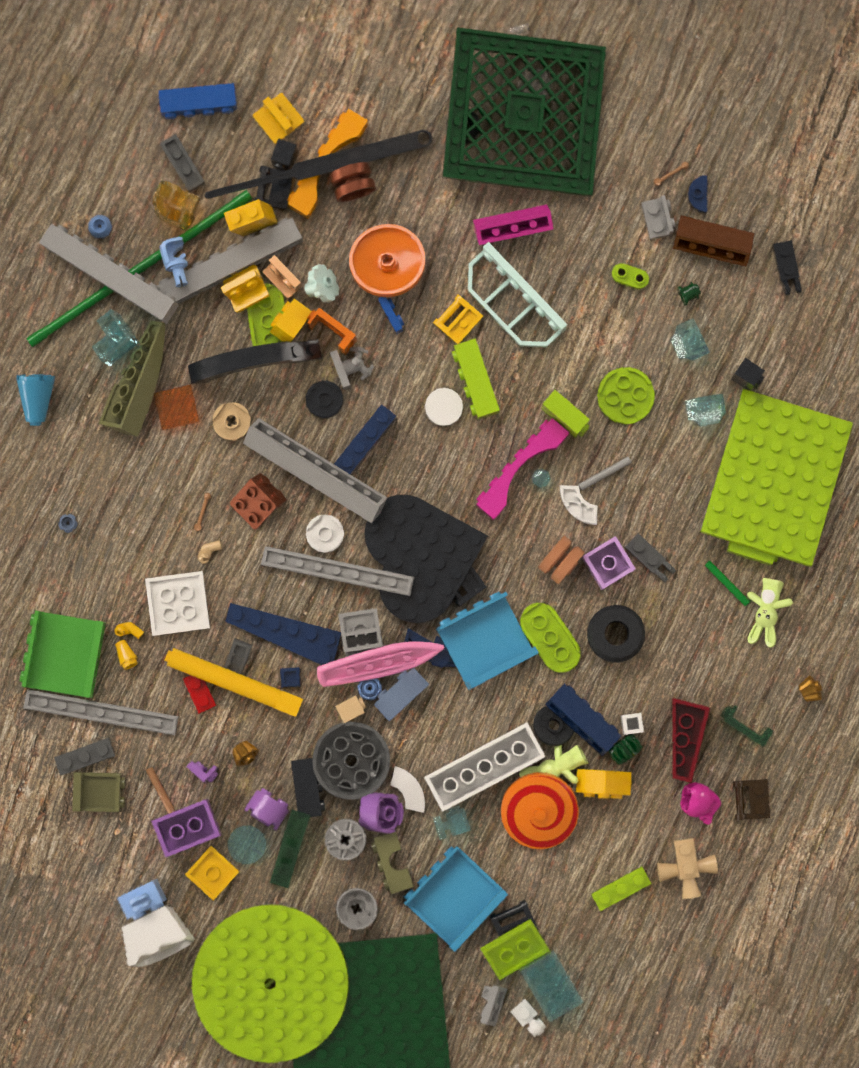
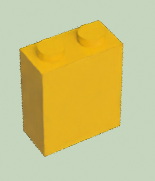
(250, 218)

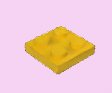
(212, 872)

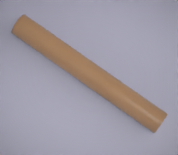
(160, 790)

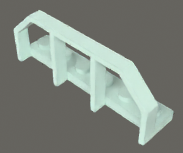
(529, 295)

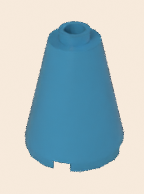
(35, 396)

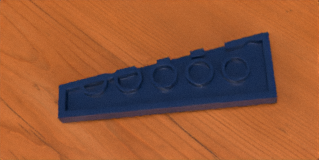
(296, 636)

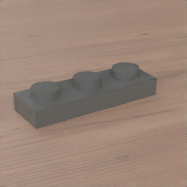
(182, 163)
(84, 756)

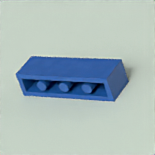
(198, 100)

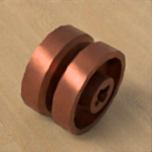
(352, 182)

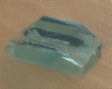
(688, 341)
(706, 409)

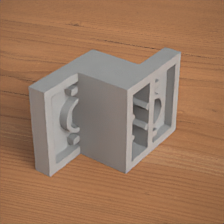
(360, 631)

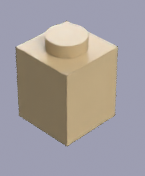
(351, 708)

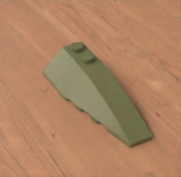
(133, 395)

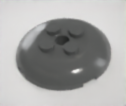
(331, 756)

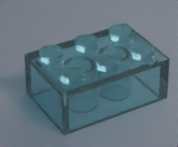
(551, 985)

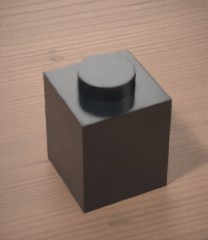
(283, 154)

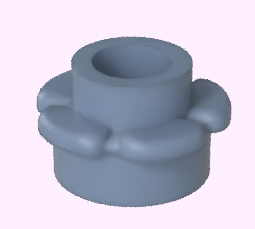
(65, 518)

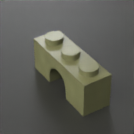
(396, 879)

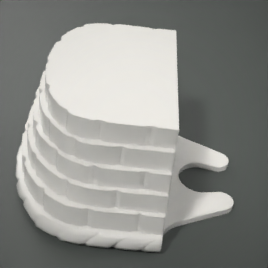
(155, 937)

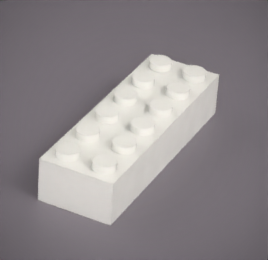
(484, 766)

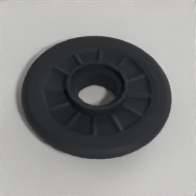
(545, 733)

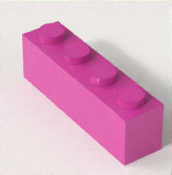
(513, 224)

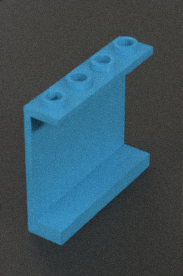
(485, 640)

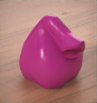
(700, 802)

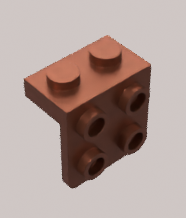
(257, 500)

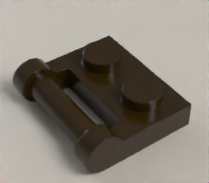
(758, 799)

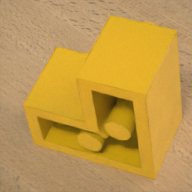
(291, 321)
(603, 783)

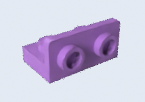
(199, 770)

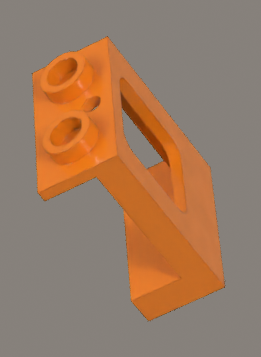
(349, 337)

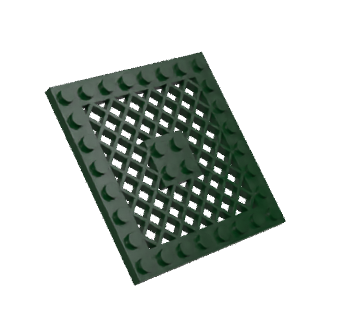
(524, 112)

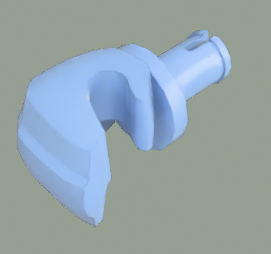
(174, 264)

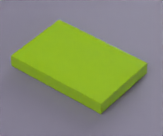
(515, 949)

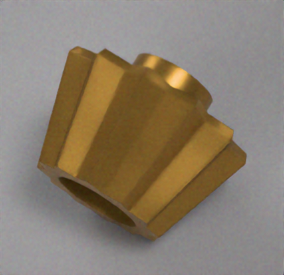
(811, 689)
(244, 753)

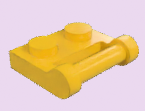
(462, 324)

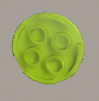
(625, 395)

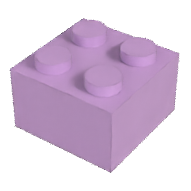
(608, 563)

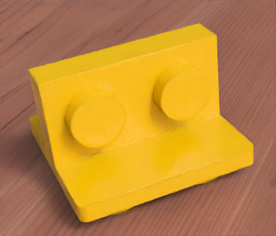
(278, 117)
(245, 288)

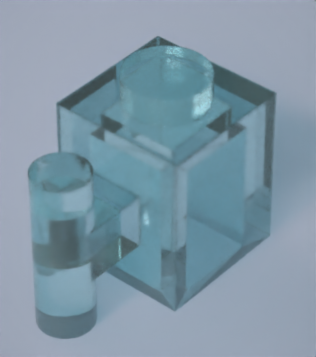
(456, 822)

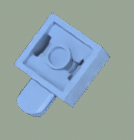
(142, 898)

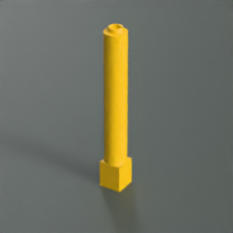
(233, 681)

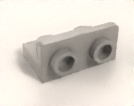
(658, 217)

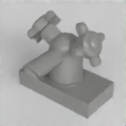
(351, 366)

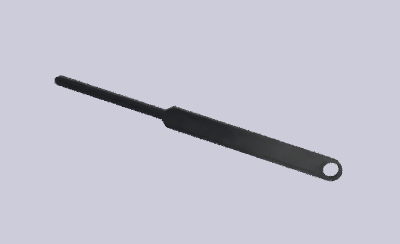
(333, 161)

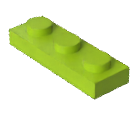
(621, 888)

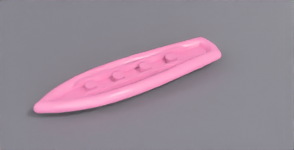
(377, 663)

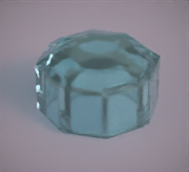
(540, 478)

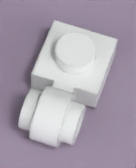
(524, 1014)

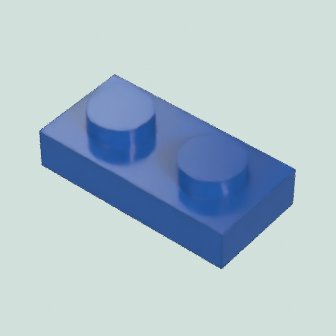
(396, 321)

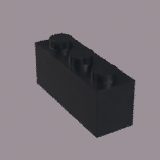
(307, 788)

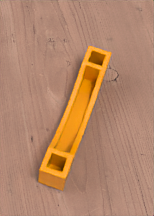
(349, 130)

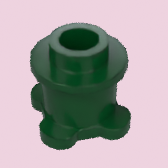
(689, 292)

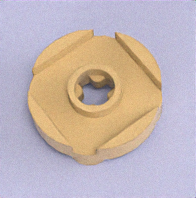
(229, 411)

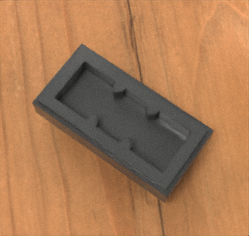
(238, 656)

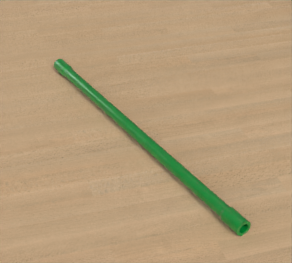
(43, 333)

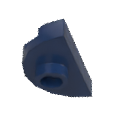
(698, 194)

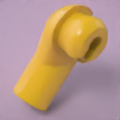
(128, 628)

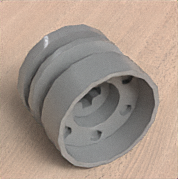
(349, 828)
(366, 903)

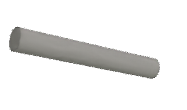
(603, 474)

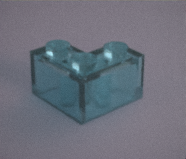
(118, 338)

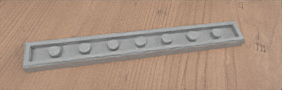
(337, 571)
(101, 712)

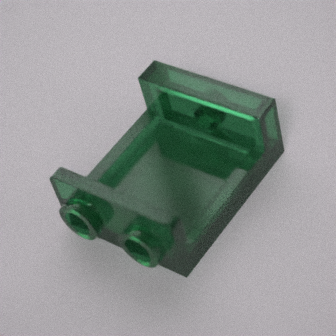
(757, 739)

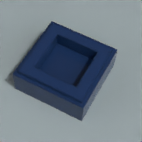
(290, 677)

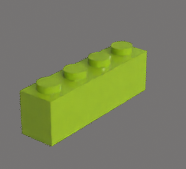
(476, 379)

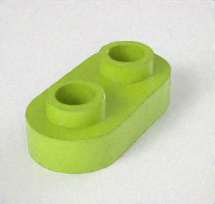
(629, 278)

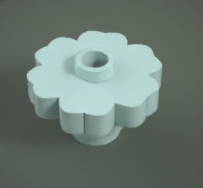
(322, 284)

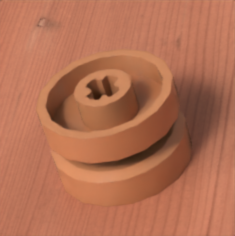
(561, 560)

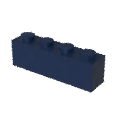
(366, 440)
(583, 719)

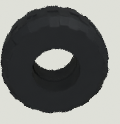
(632, 623)

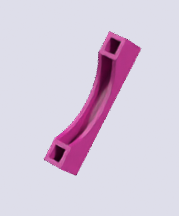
(548, 439)

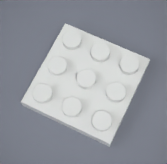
(177, 603)

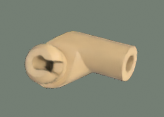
(207, 549)

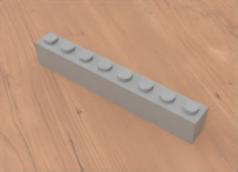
(236, 258)
(108, 273)
(315, 470)

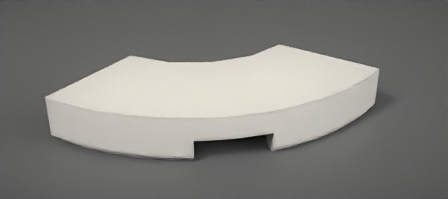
(577, 505)
(409, 788)

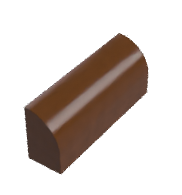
(713, 241)

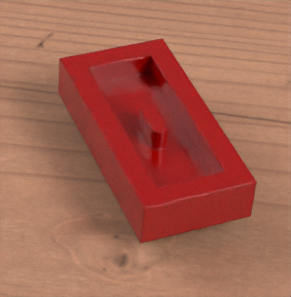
(199, 693)

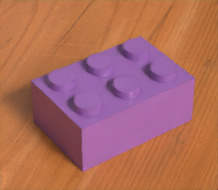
(186, 827)

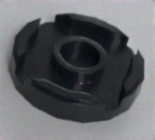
(324, 399)

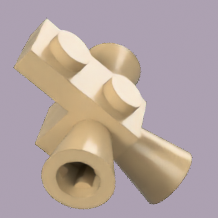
(687, 867)

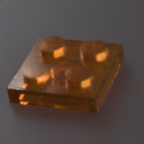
(176, 407)

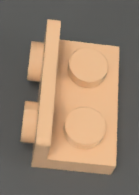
(282, 277)

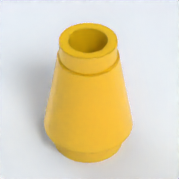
(125, 655)

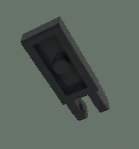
(787, 265)

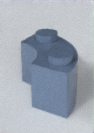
(401, 694)

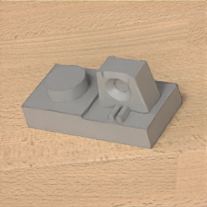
(495, 997)

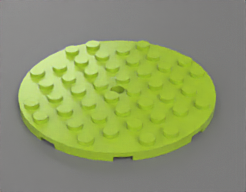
(232, 989)

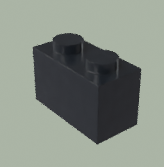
(748, 375)

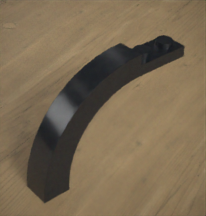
(253, 357)

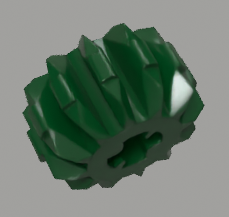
(625, 749)

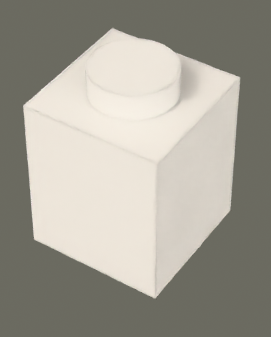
(632, 723)

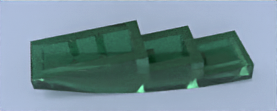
(290, 848)

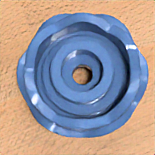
(105, 229)
(369, 694)

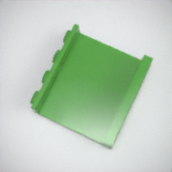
(62, 654)

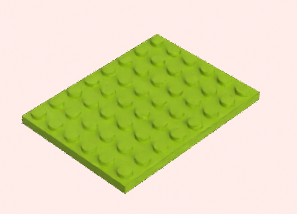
(776, 477)

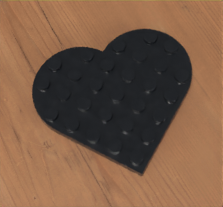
(424, 544)

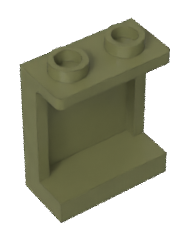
(98, 792)

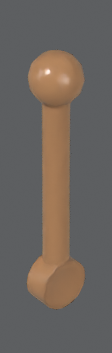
(657, 182)
(207, 496)

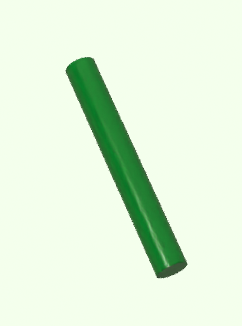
(727, 583)

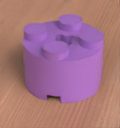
(267, 809)
(380, 812)

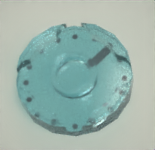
(247, 844)

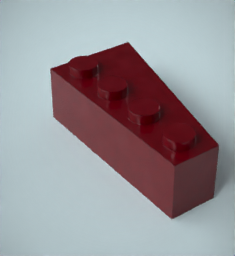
(688, 730)

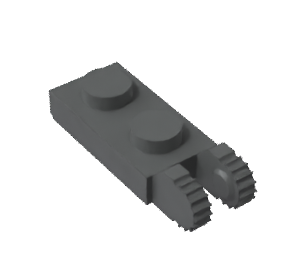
(648, 556)

